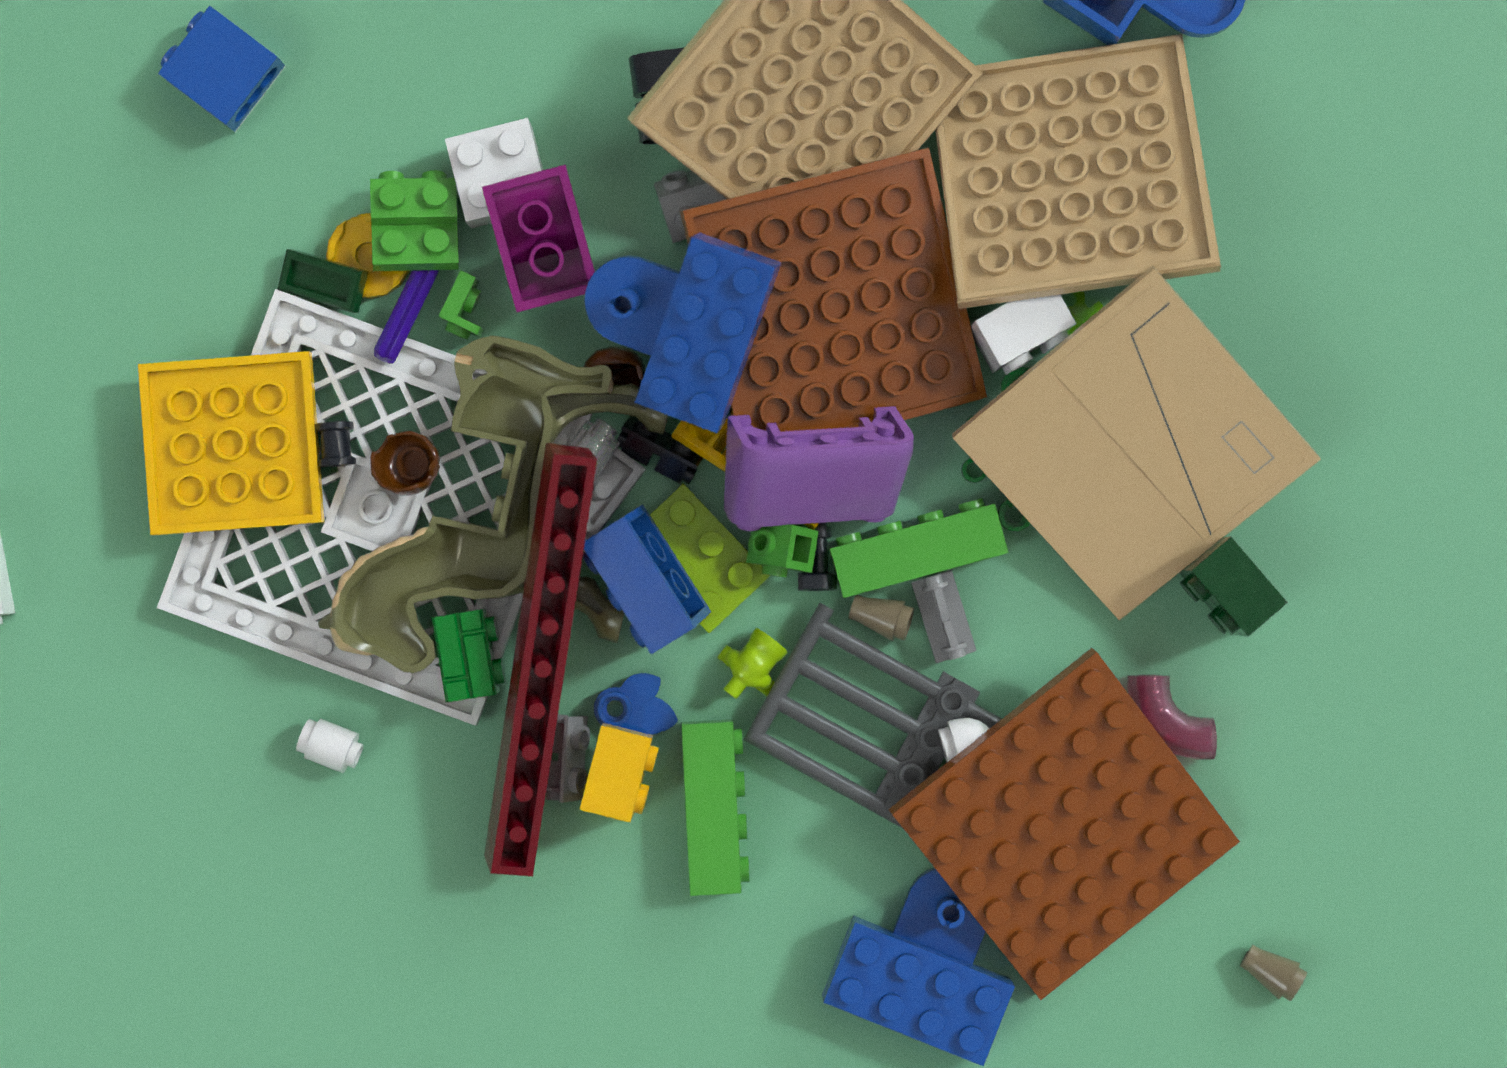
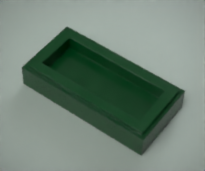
(322, 280)

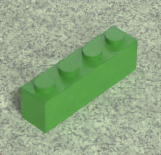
(918, 550)
(712, 807)

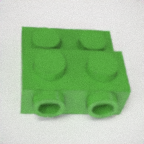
(414, 222)

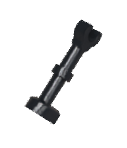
(820, 578)

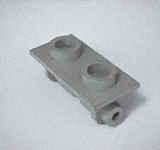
(944, 616)
(567, 775)

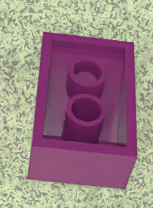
(539, 237)

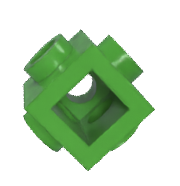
(782, 549)

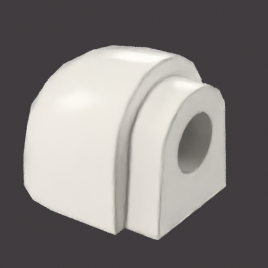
(960, 735)

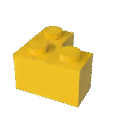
(617, 773)

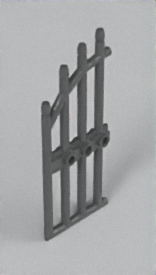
(921, 749)

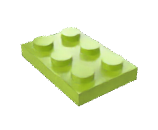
(707, 554)

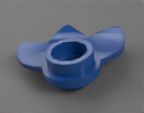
(640, 707)

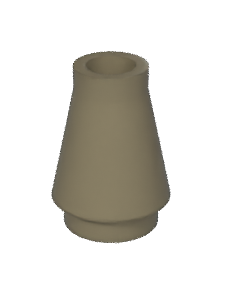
(883, 616)
(1274, 972)

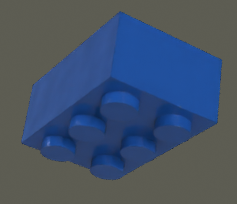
(645, 580)

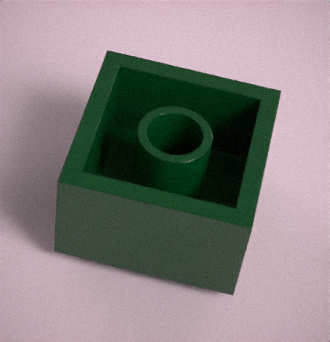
(1232, 589)

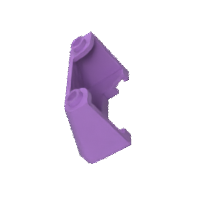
(815, 473)

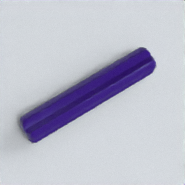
(404, 315)

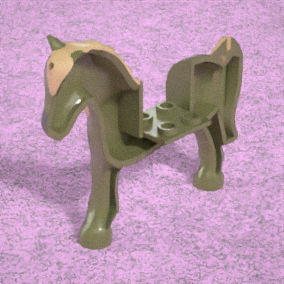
(519, 403)

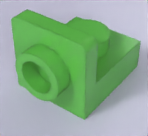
(462, 298)

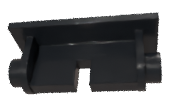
(675, 458)

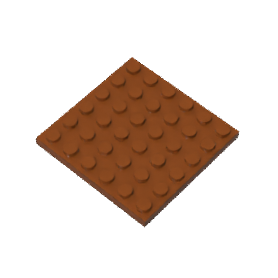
(858, 301)
(1065, 824)

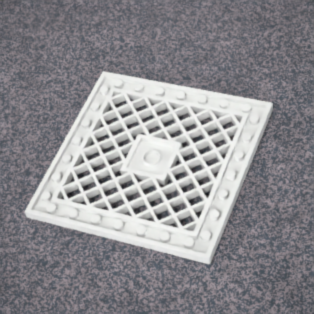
(358, 513)

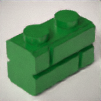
(468, 655)

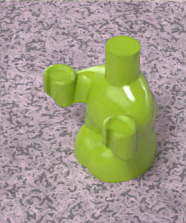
(752, 664)

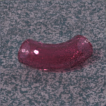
(1182, 733)

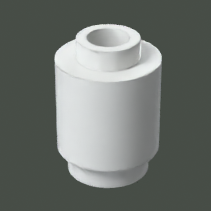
(329, 745)

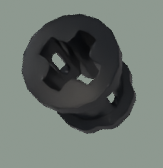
(335, 444)

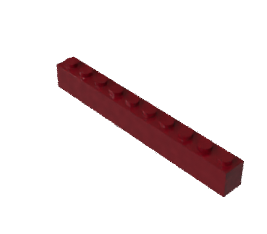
(540, 658)

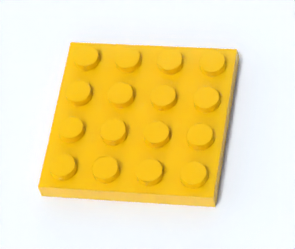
(231, 443)

